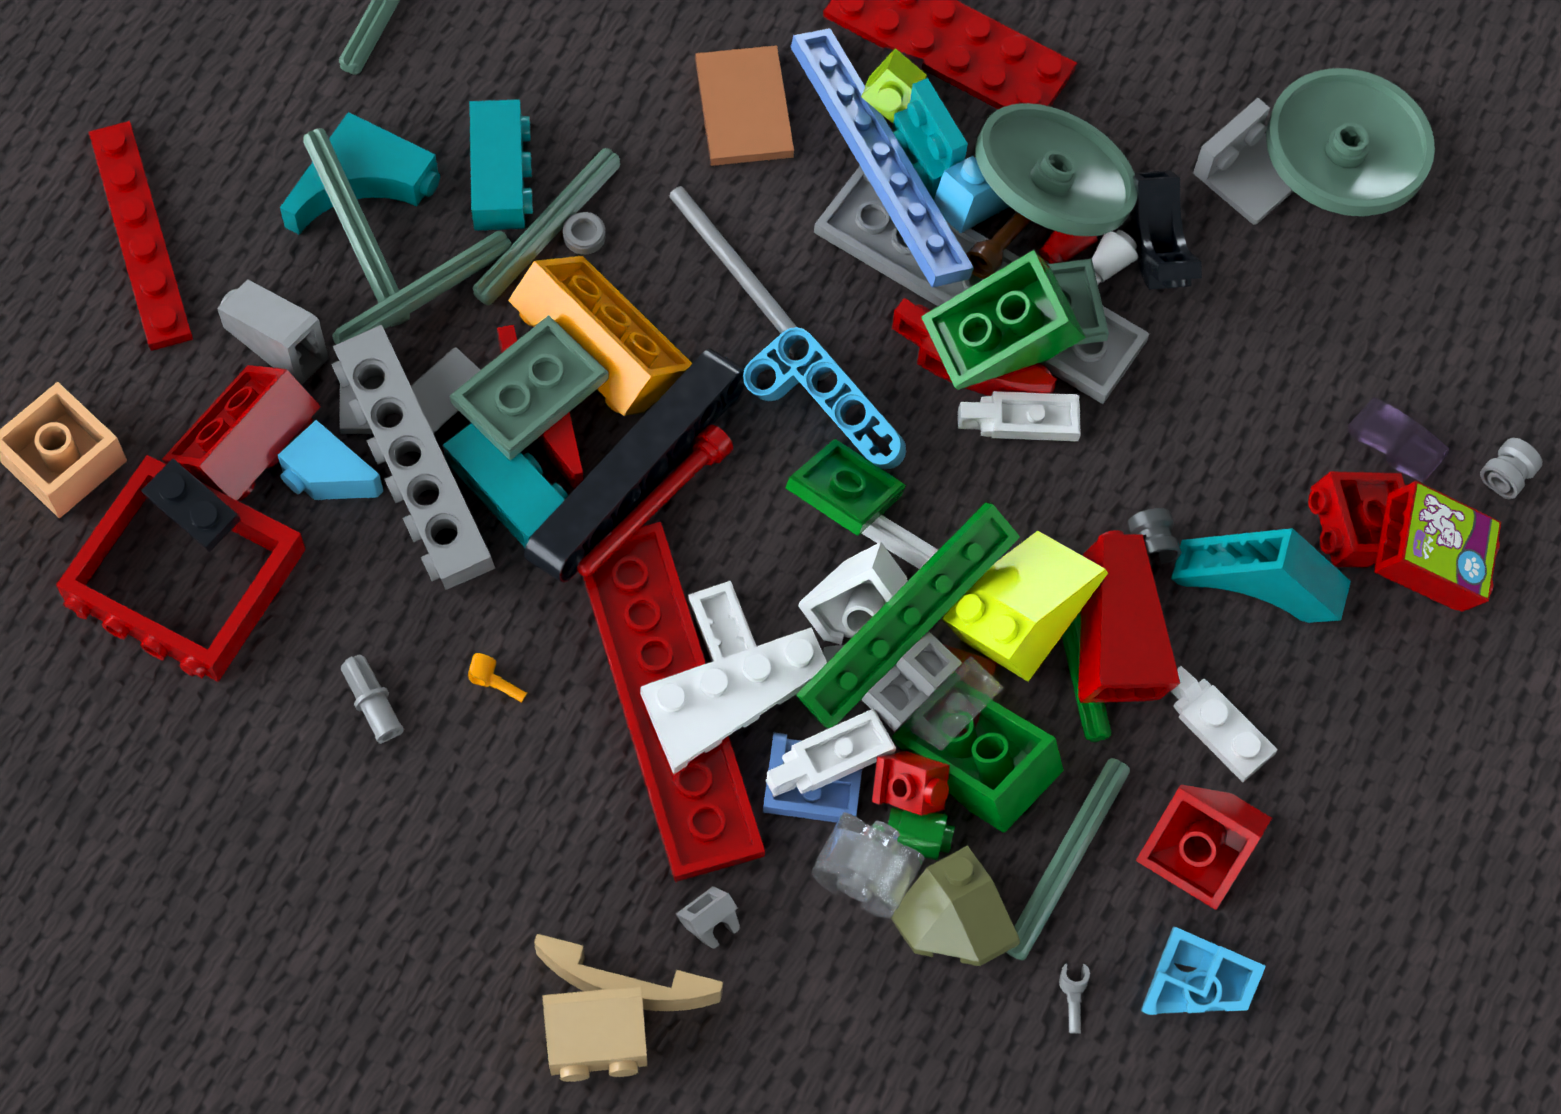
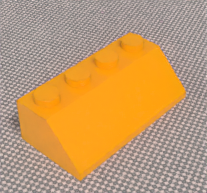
(606, 325)

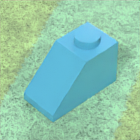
(966, 196)
(326, 467)

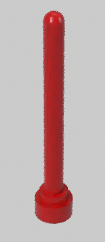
(710, 447)

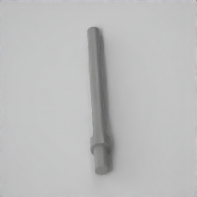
(738, 269)

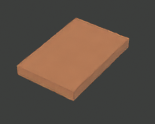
(744, 105)

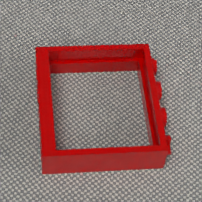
(156, 639)

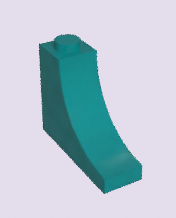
(375, 167)
(1267, 566)

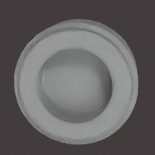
(584, 233)

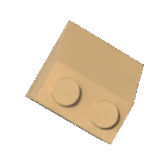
(595, 1032)

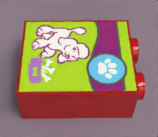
(1438, 547)

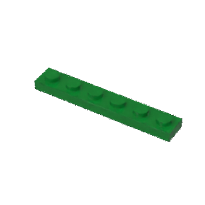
(908, 615)

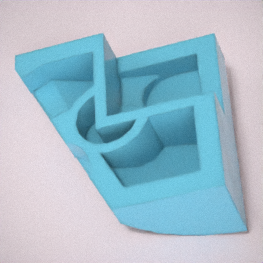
(1219, 983)

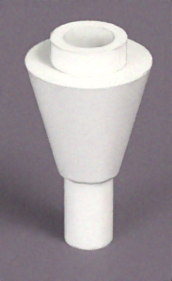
(1113, 254)

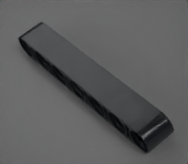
(635, 465)

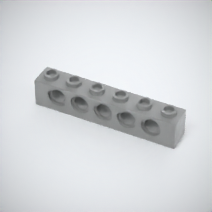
(373, 355)

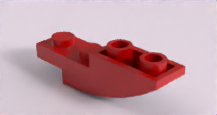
(909, 324)

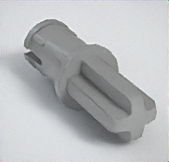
(371, 698)

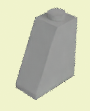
(274, 329)

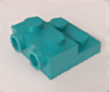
(929, 135)

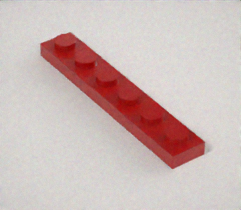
(140, 236)

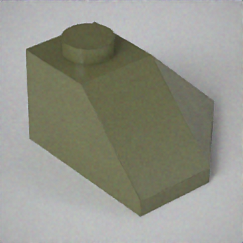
(956, 912)

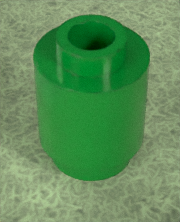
(923, 833)

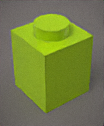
(891, 84)

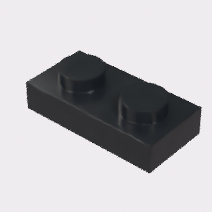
(191, 505)

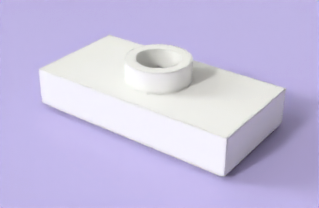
(721, 621)

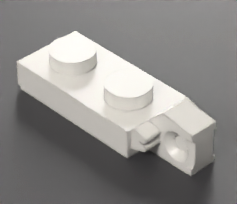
(1023, 416)
(1221, 726)
(831, 754)

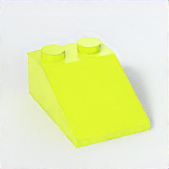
(1025, 603)

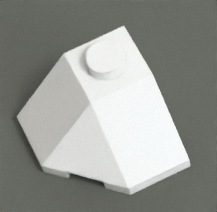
(853, 593)

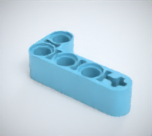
(834, 403)

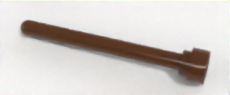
(988, 254)

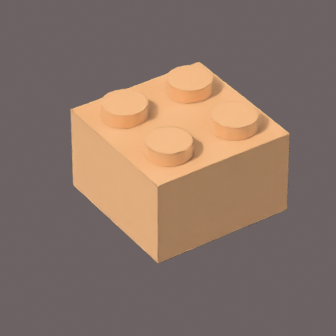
(59, 450)

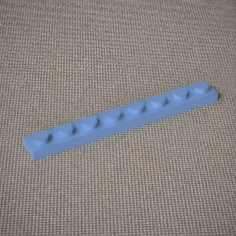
(882, 159)

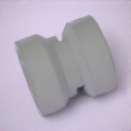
(1513, 465)

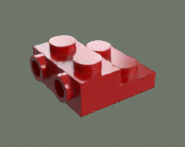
(1352, 514)

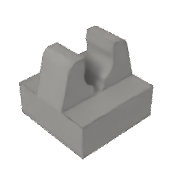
(706, 912)

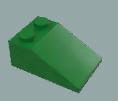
(1003, 323)
(996, 766)

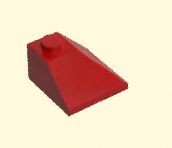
(1203, 841)

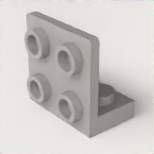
(1239, 165)

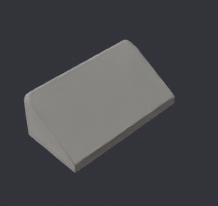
(438, 383)

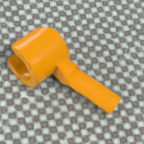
(482, 674)

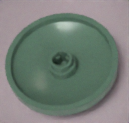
(1350, 142)
(1056, 169)

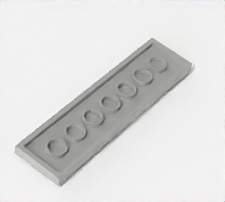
(864, 229)

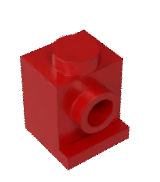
(911, 782)

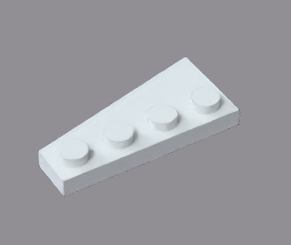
(718, 698)

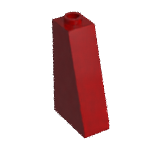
(1123, 628)

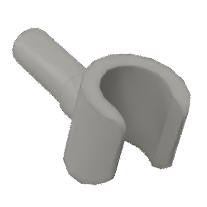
(1073, 992)

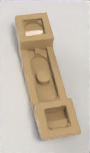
(686, 993)

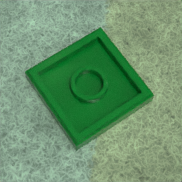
(845, 487)

